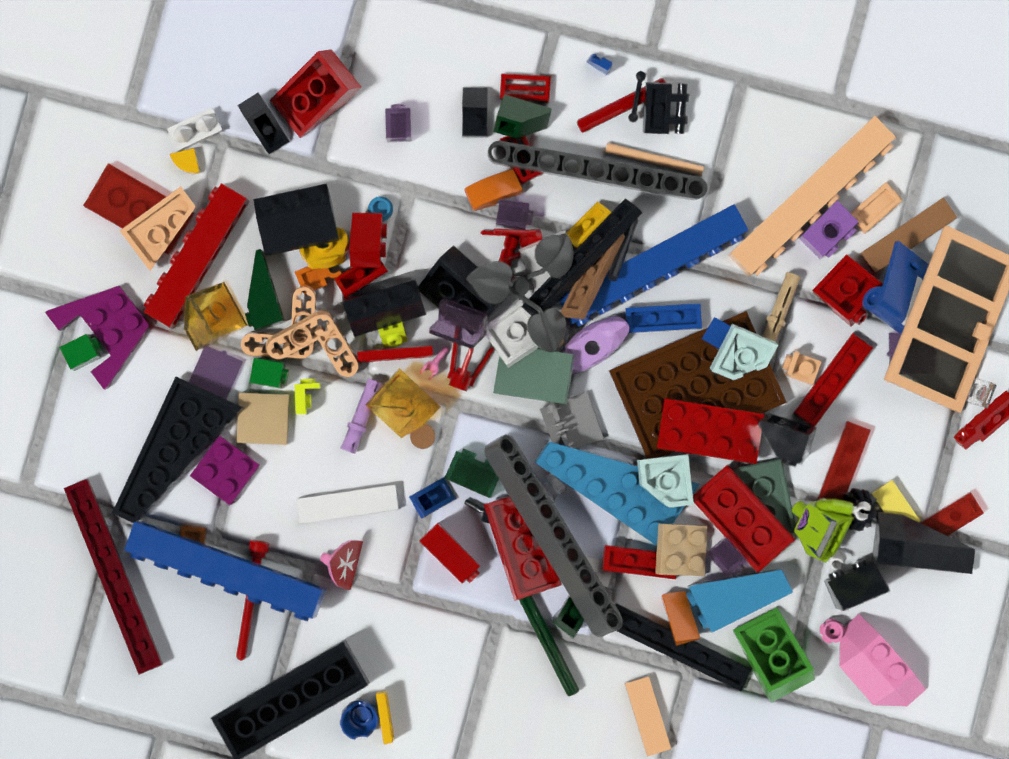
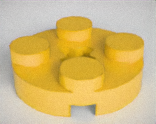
(327, 257)

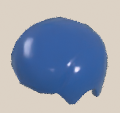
(359, 719)

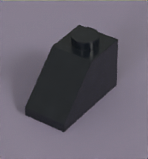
(263, 123)

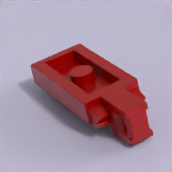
(985, 422)

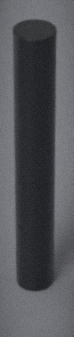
(621, 254)

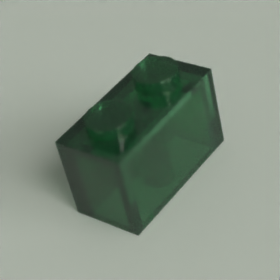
(472, 473)

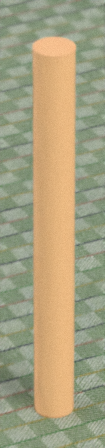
(654, 159)

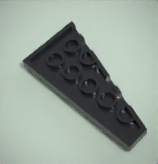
(180, 434)

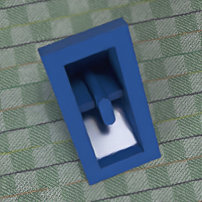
(432, 498)

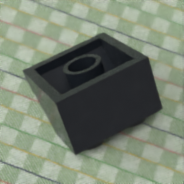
(855, 585)

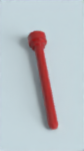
(257, 551)

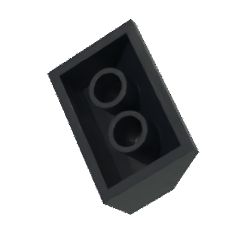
(296, 219)
(449, 281)
(384, 304)
(788, 438)

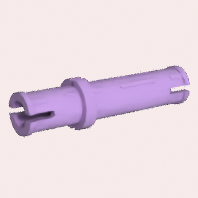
(357, 425)

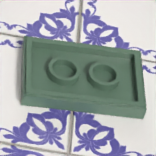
(537, 377)
(770, 486)

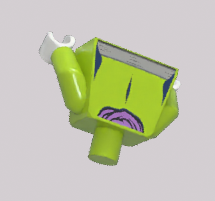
(823, 527)

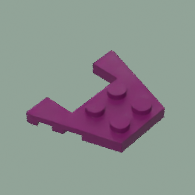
(112, 320)

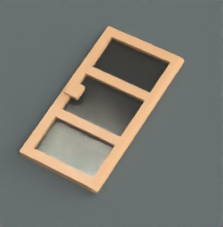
(951, 320)

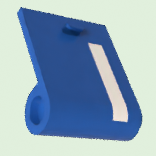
(900, 287)

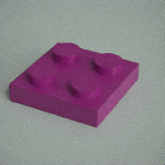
(225, 470)

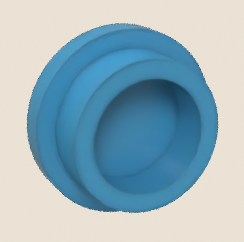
(381, 205)

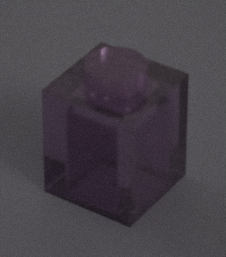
(398, 123)
(513, 215)
(726, 558)

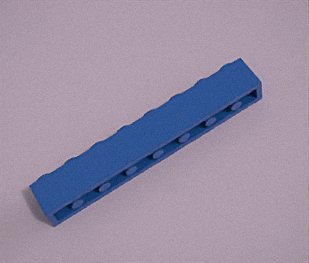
(665, 259)
(226, 570)

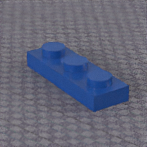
(664, 318)

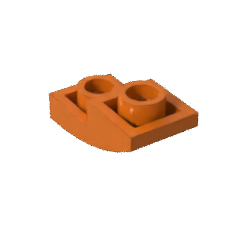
(493, 188)

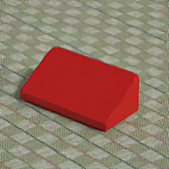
(357, 278)

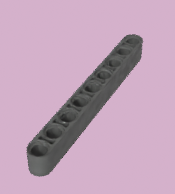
(609, 167)
(553, 536)

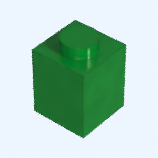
(81, 351)
(268, 373)

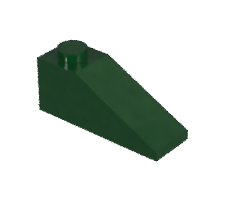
(262, 298)

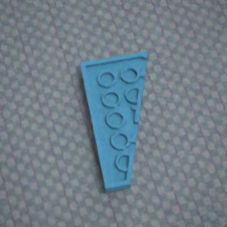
(610, 486)

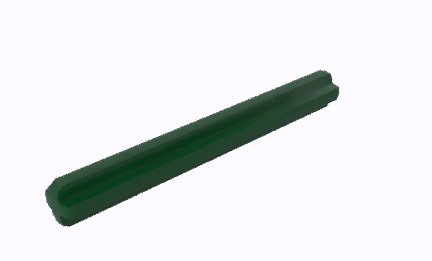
(549, 645)

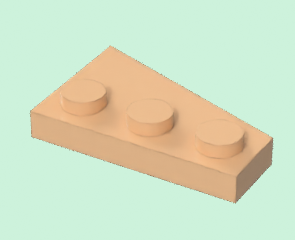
(157, 227)

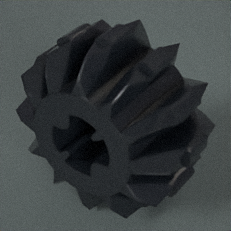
(856, 496)

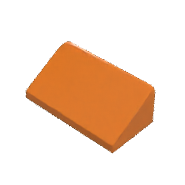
(680, 617)

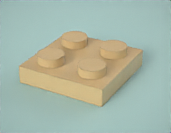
(681, 550)

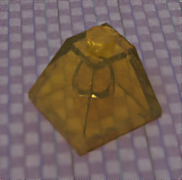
(211, 316)
(402, 404)

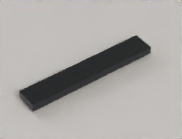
(585, 256)
(691, 653)

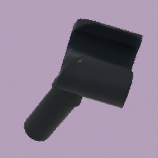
(480, 509)

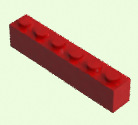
(196, 255)

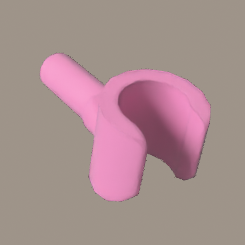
(433, 365)

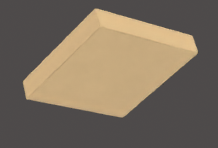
(263, 418)

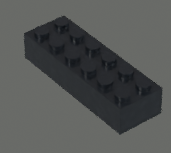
(290, 700)

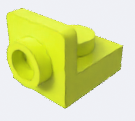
(393, 335)
(302, 399)

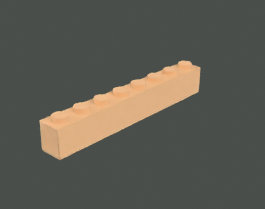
(810, 197)

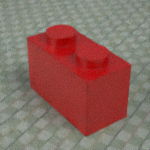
(366, 240)

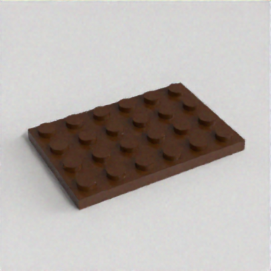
(684, 374)

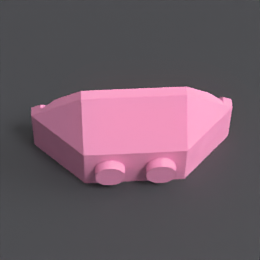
(876, 666)

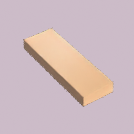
(647, 716)

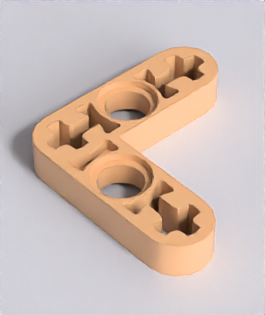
(299, 334)
(321, 334)

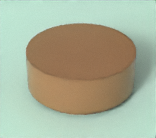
(423, 437)

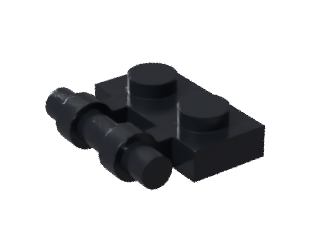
(658, 107)

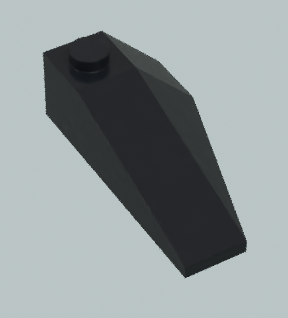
(912, 544)

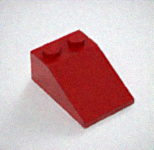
(315, 92)

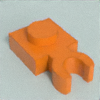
(315, 277)

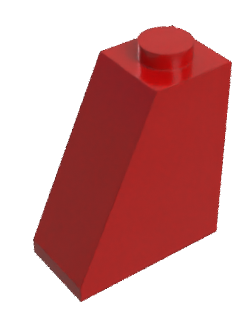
(450, 553)

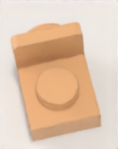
(801, 367)

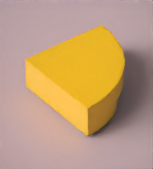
(186, 161)

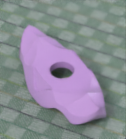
(607, 333)

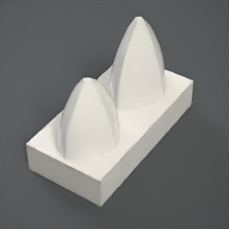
(195, 130)

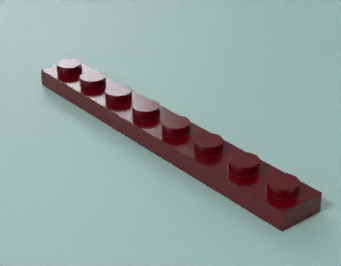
(113, 576)

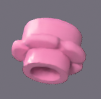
(825, 630)

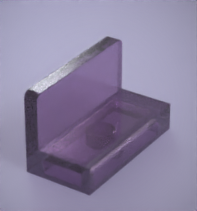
(460, 324)

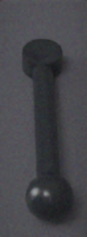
(640, 76)

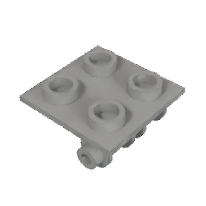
(572, 423)

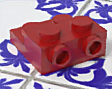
(845, 289)

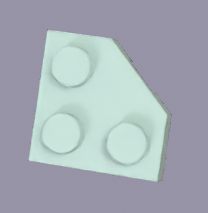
(742, 353)
(667, 479)

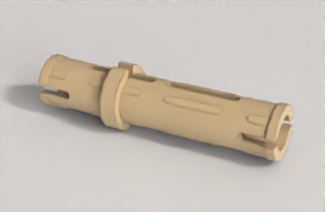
(781, 306)

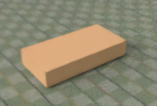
(876, 207)

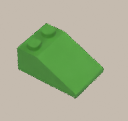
(774, 655)

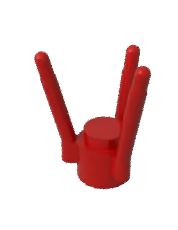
(526, 238)
(461, 377)

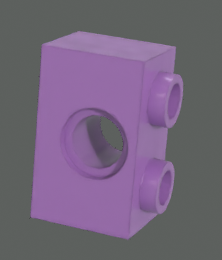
(837, 217)

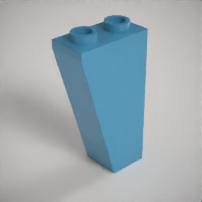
(736, 597)

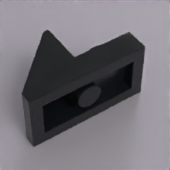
(474, 112)

